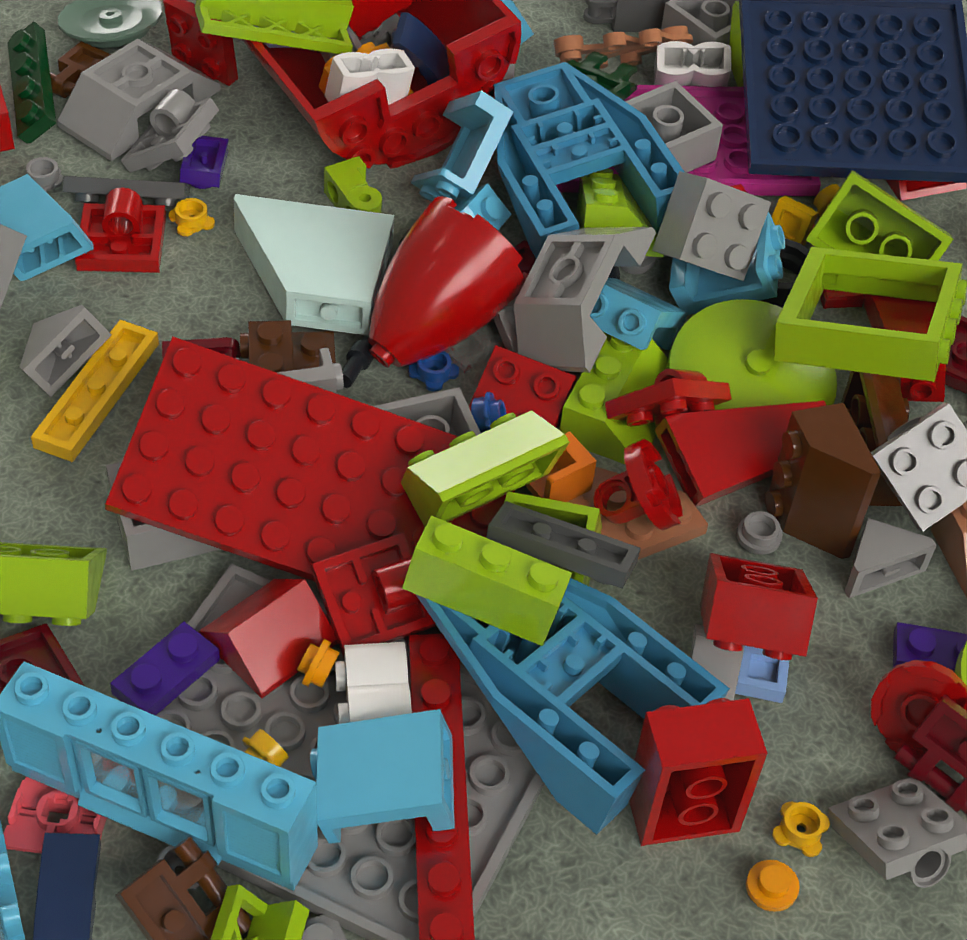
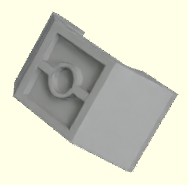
(123, 88)
(563, 289)

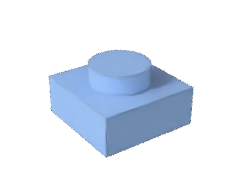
(762, 676)

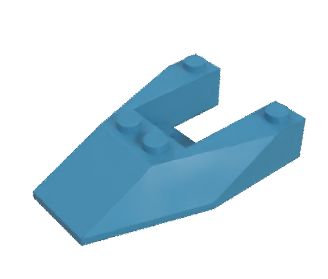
(570, 129)
(536, 684)

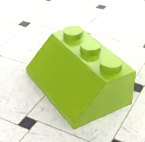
(608, 203)
(874, 222)
(615, 373)
(482, 466)
(486, 580)
(49, 582)

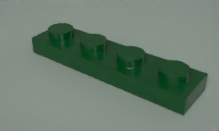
(31, 83)

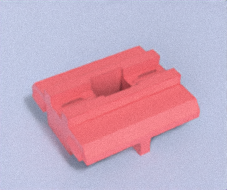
(30, 817)

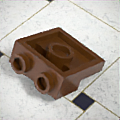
(281, 350)

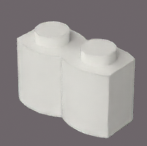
(692, 65)
(356, 69)
(373, 681)

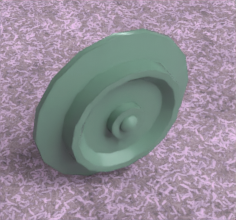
(109, 21)

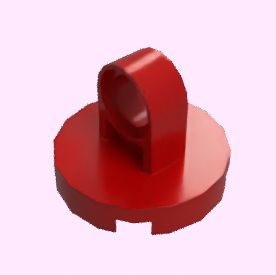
(645, 489)
(908, 696)

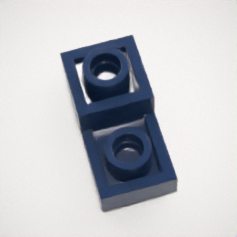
(421, 48)
(67, 887)

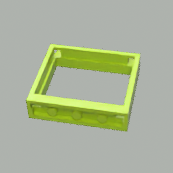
(868, 348)

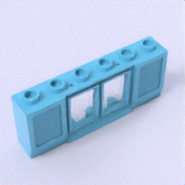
(147, 777)

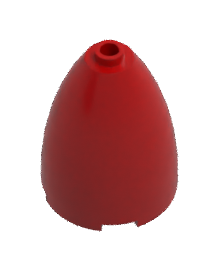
(442, 285)

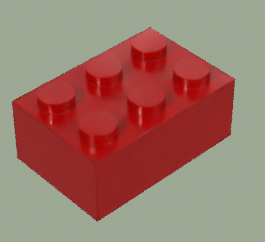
(757, 606)
(697, 770)

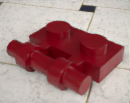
(945, 739)

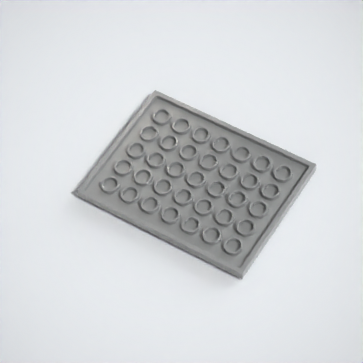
(372, 872)

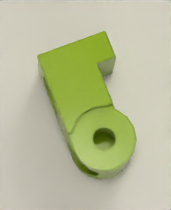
(347, 186)

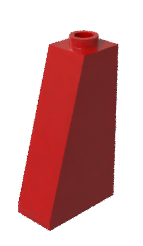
(912, 317)
(725, 447)

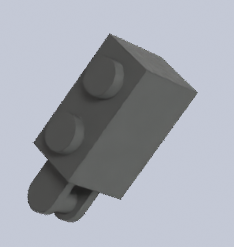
(626, 14)

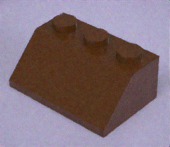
(877, 411)
(823, 479)

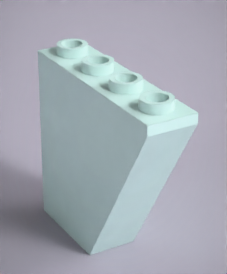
(316, 259)

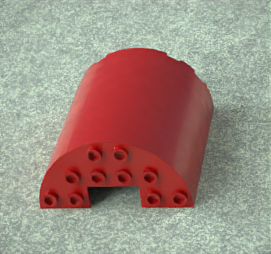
(480, 46)

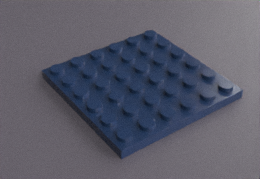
(856, 88)

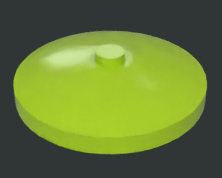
(737, 346)

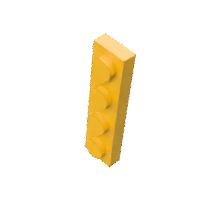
(95, 391)

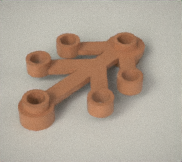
(619, 43)

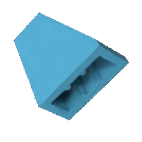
(50, 230)

